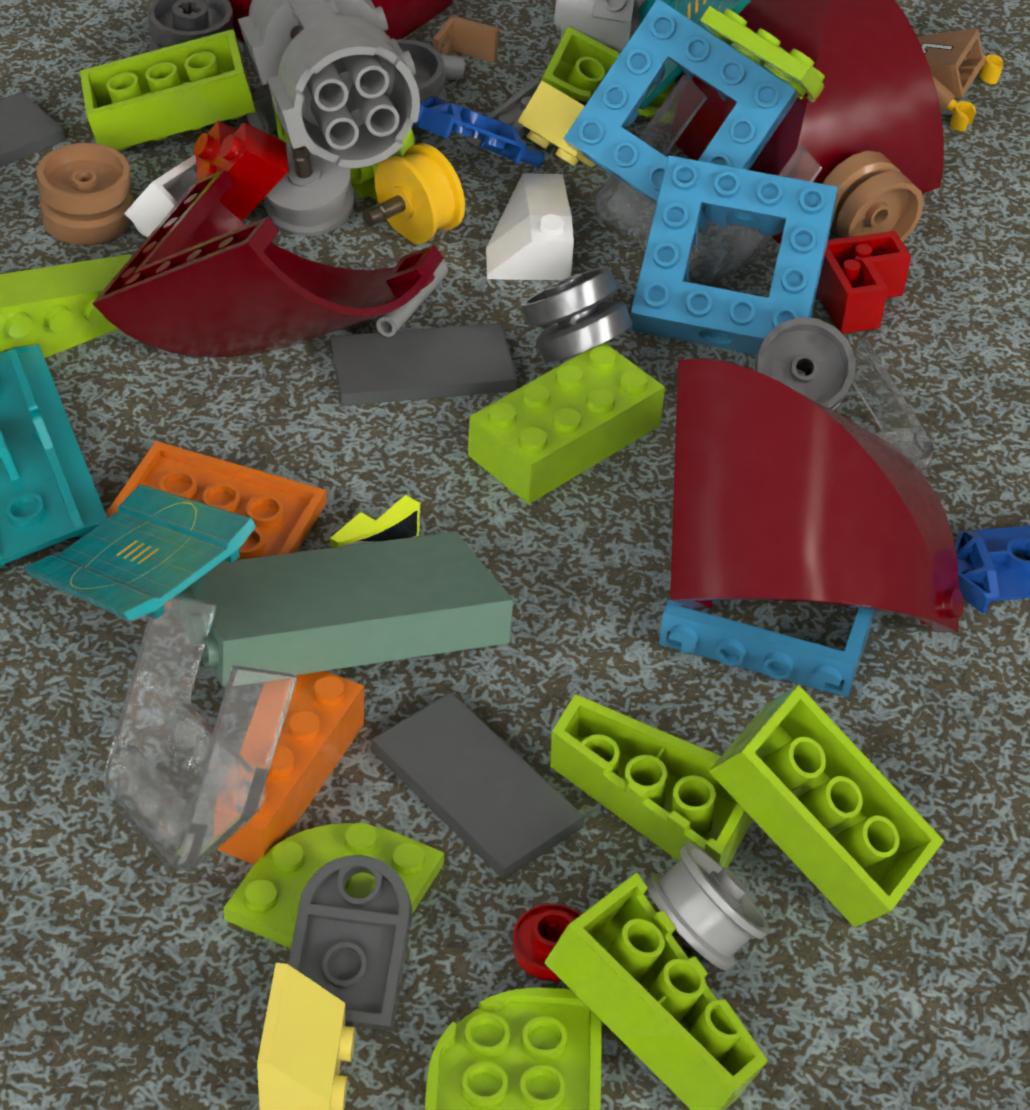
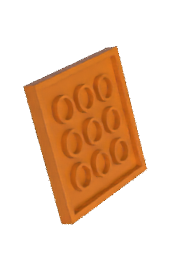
(278, 506)

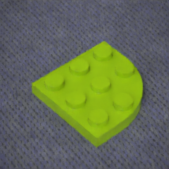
(764, 49)
(273, 887)
(519, 1054)

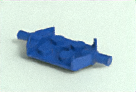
(496, 136)
(989, 566)

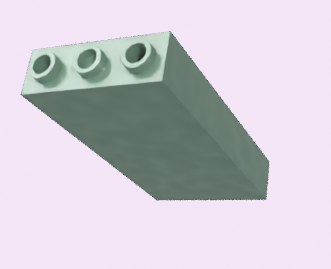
(351, 606)

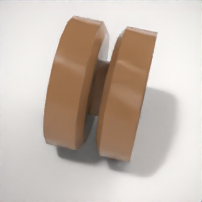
(84, 193)
(873, 197)

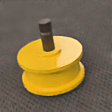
(417, 194)

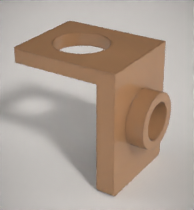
(468, 39)

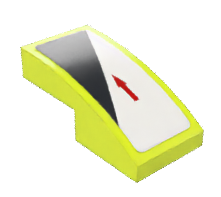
(396, 523)

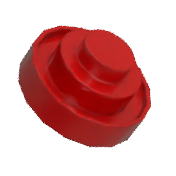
(537, 935)

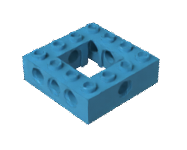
(666, 34)
(720, 317)

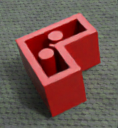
(249, 157)
(860, 276)

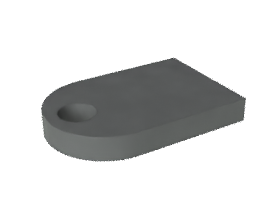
(355, 943)

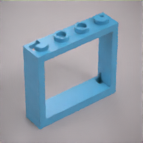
(767, 651)

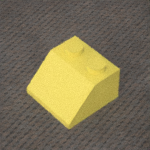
(550, 118)
(303, 1046)

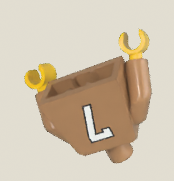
(954, 64)

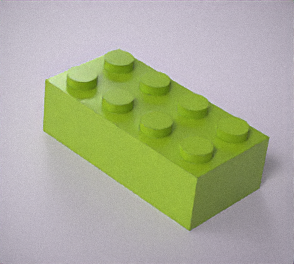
(167, 91)
(565, 421)
(827, 807)

